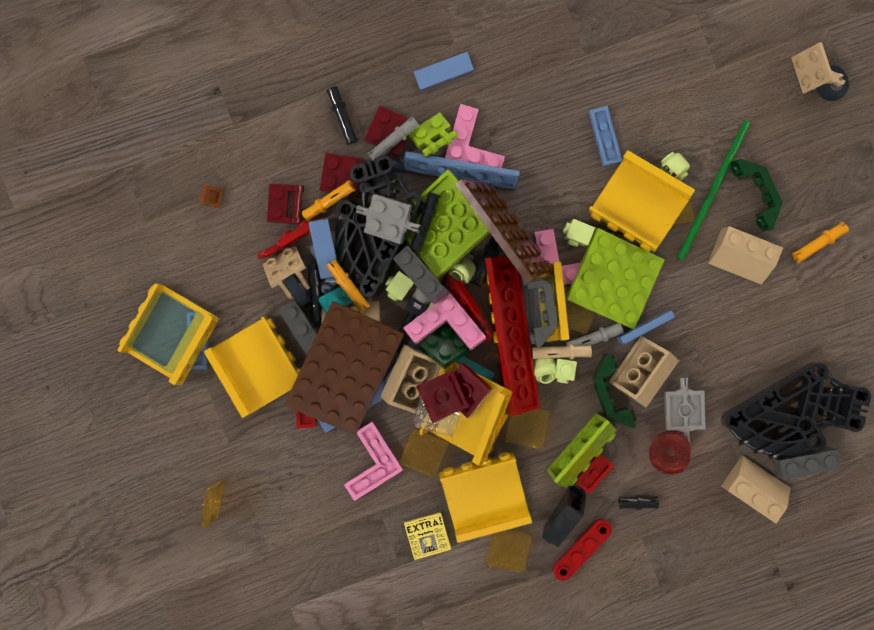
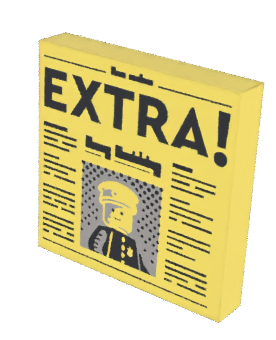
(427, 535)

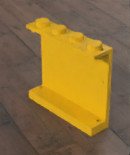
(641, 202)
(254, 366)
(479, 431)
(485, 497)

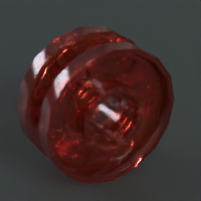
(670, 464)

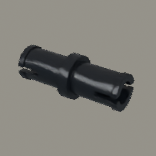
(638, 502)

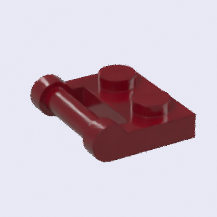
(278, 203)

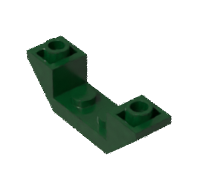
(770, 196)
(606, 367)

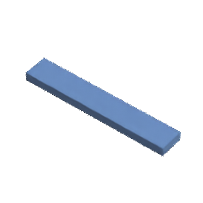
(462, 170)

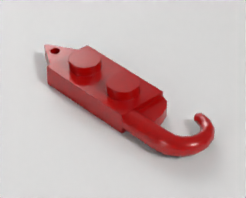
(287, 239)
(467, 302)

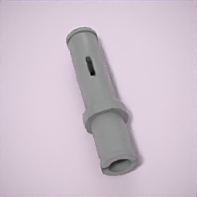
(393, 139)
(602, 334)

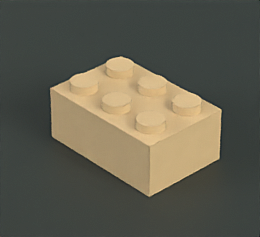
(409, 371)

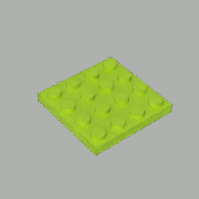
(453, 229)
(614, 278)

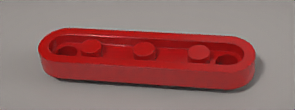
(582, 549)

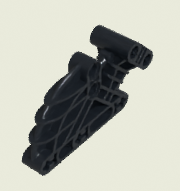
(376, 178)
(839, 404)

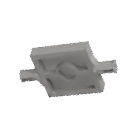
(388, 218)
(684, 409)

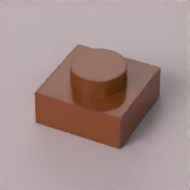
(211, 196)

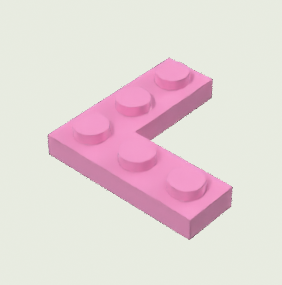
(460, 148)
(546, 242)
(446, 311)
(385, 460)

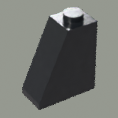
(565, 516)

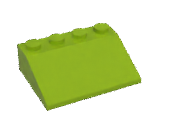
(581, 450)

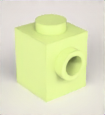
(578, 233)
(398, 286)
(565, 370)

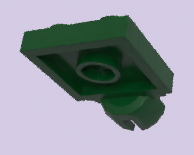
(444, 346)

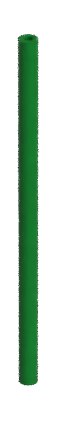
(713, 190)

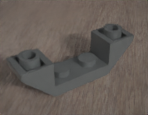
(541, 334)

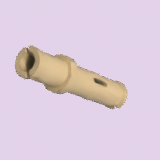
(562, 352)

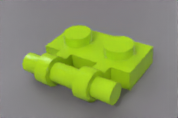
(430, 131)

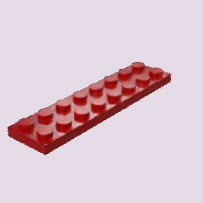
(512, 335)

